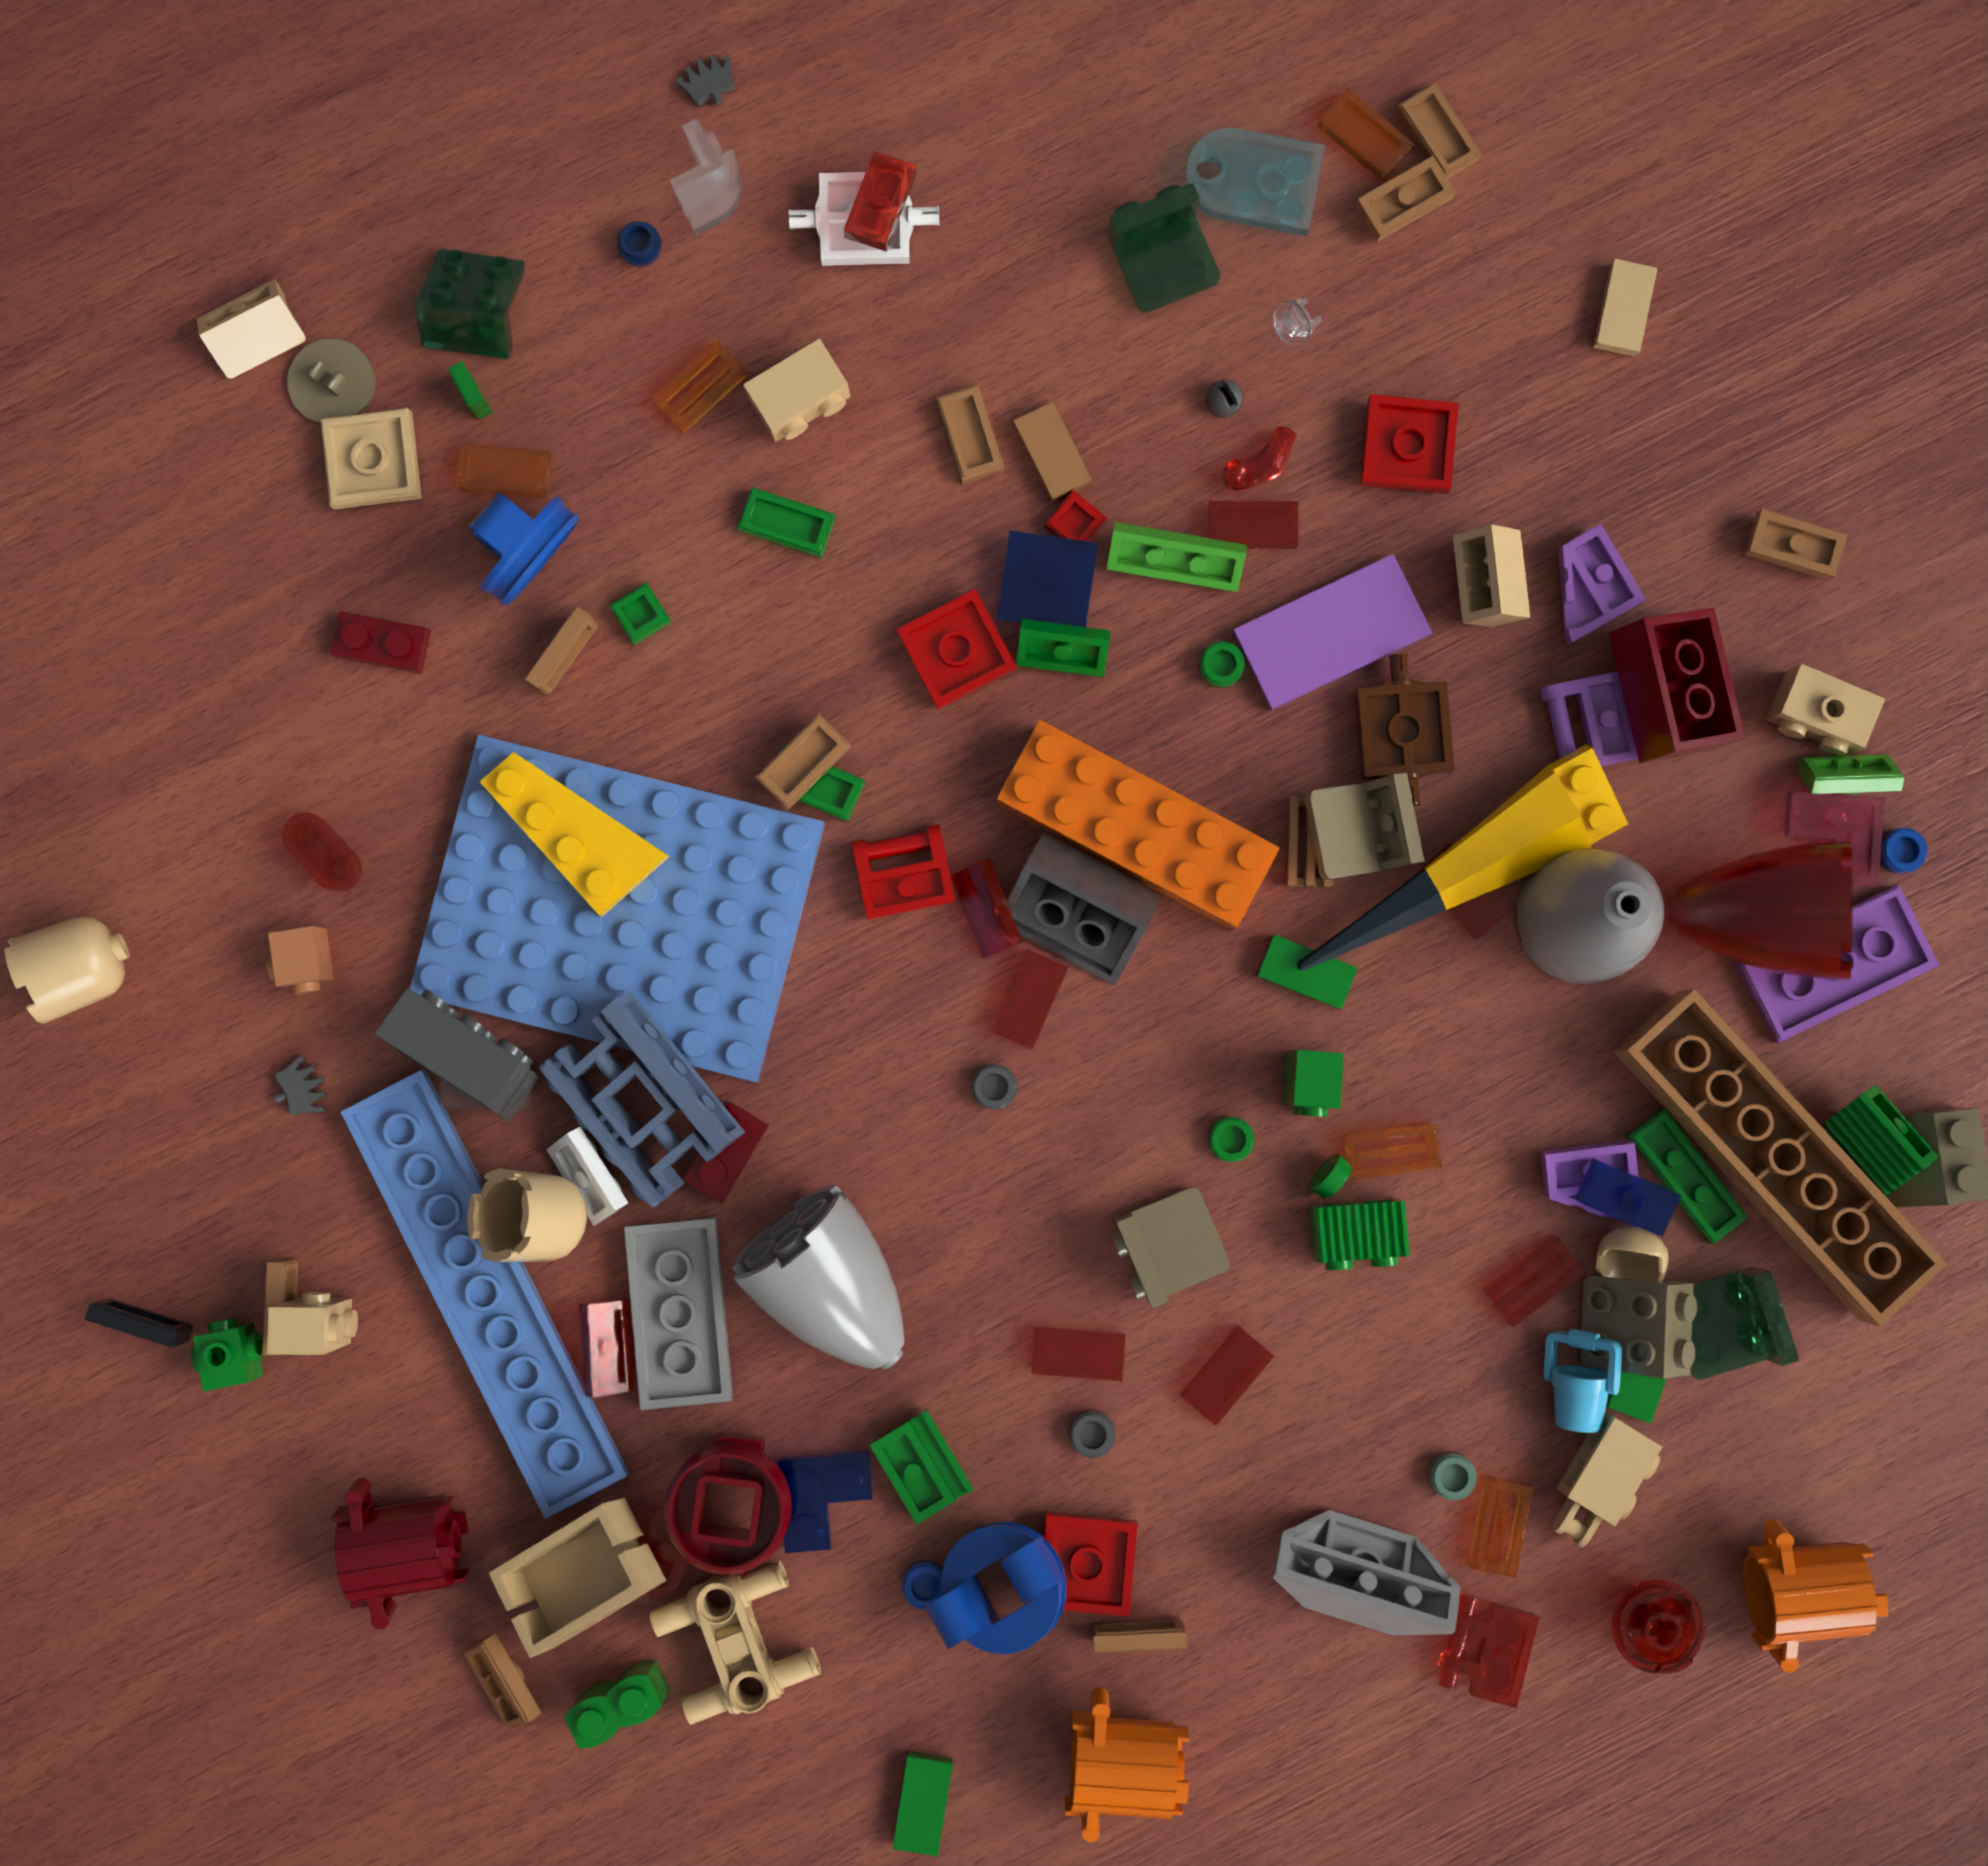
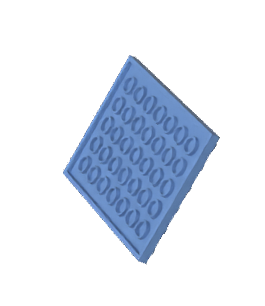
(693, 942)

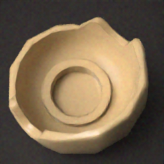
(1632, 1255)

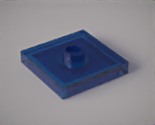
(1047, 579)

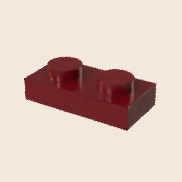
(380, 642)
(721, 1173)

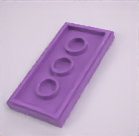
(1332, 632)
(1884, 954)

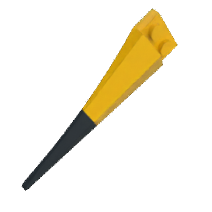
(1550, 815)

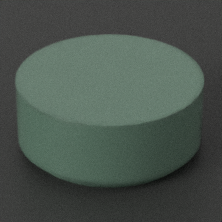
(1452, 1476)

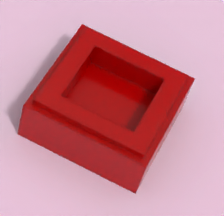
(1075, 519)

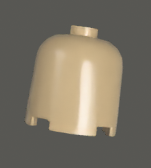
(67, 965)
(526, 1216)

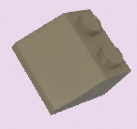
(1961, 1164)

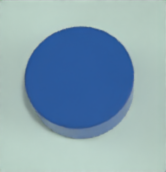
(1902, 850)
(922, 1583)

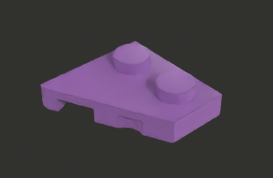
(1594, 584)
(1566, 1168)

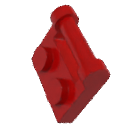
(907, 886)

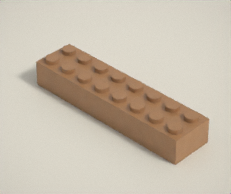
(1779, 1157)

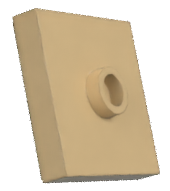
(370, 458)

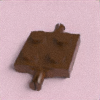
(1404, 727)

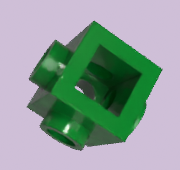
(227, 1354)

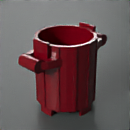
(395, 1549)

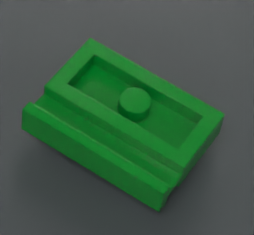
(921, 1466)

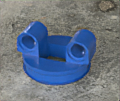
(519, 542)
(1034, 1571)

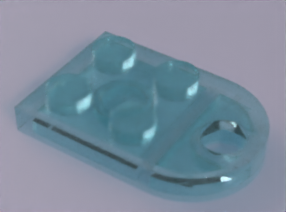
(1261, 179)

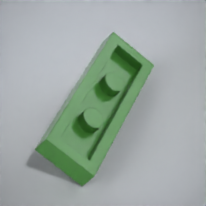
(1176, 557)

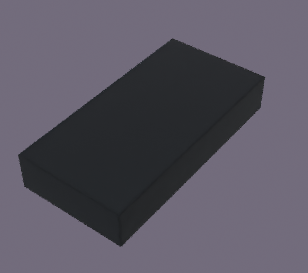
(139, 1322)

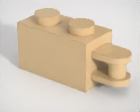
(1605, 1478)

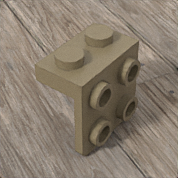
(1364, 827)
(1170, 1245)
(1645, 1319)

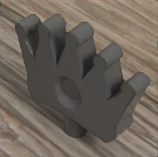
(709, 83)
(298, 1089)

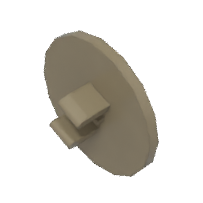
(330, 380)

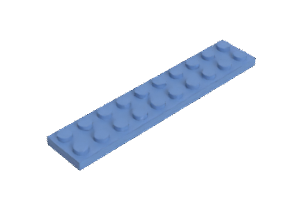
(485, 1303)

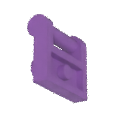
(1601, 713)

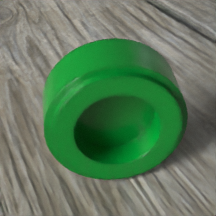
(1221, 664)
(1231, 1139)
(1330, 1176)

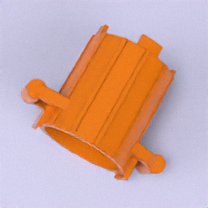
(1808, 1593)
(1124, 1767)

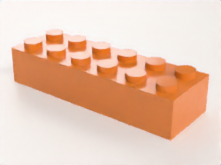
(1137, 825)

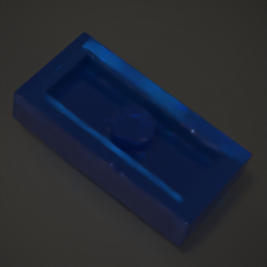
(1627, 1197)

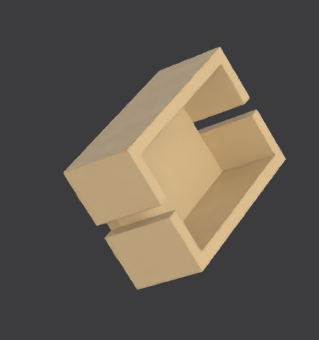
(577, 1576)

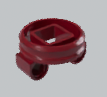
(719, 1548)

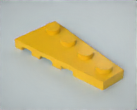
(581, 841)

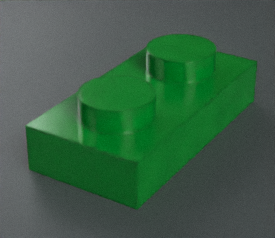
(1063, 647)

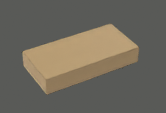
(1625, 307)

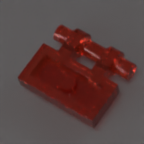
(1501, 1656)

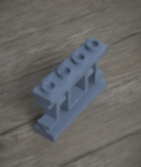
(665, 1076)

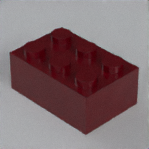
(1676, 684)

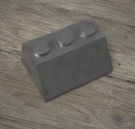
(1081, 908)

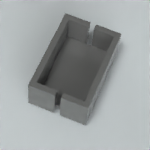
(459, 1052)

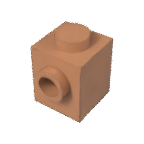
(300, 959)

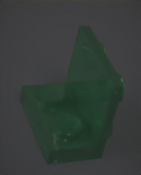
(469, 303)
(1739, 1323)

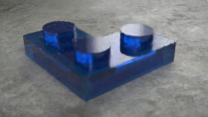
(815, 1484)

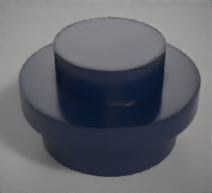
(639, 243)

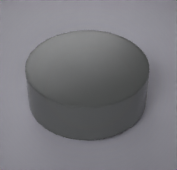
(994, 1087)
(1092, 1433)

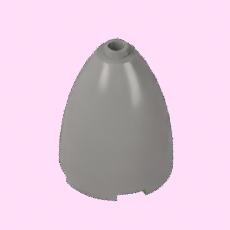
(1589, 915)
(826, 1281)

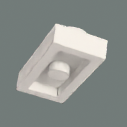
(581, 1164)

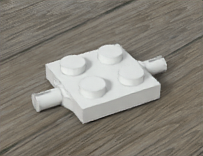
(830, 216)

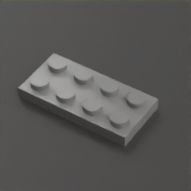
(678, 1313)

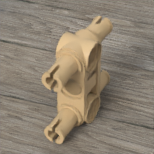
(735, 1643)

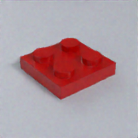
(1409, 444)
(956, 649)
(1095, 1560)

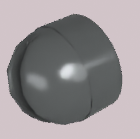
(1217, 402)

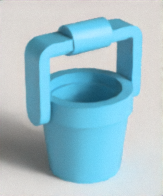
(1581, 1390)

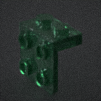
(1163, 248)

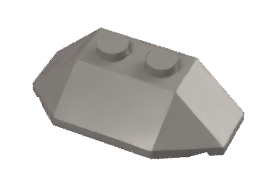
(1366, 1576)

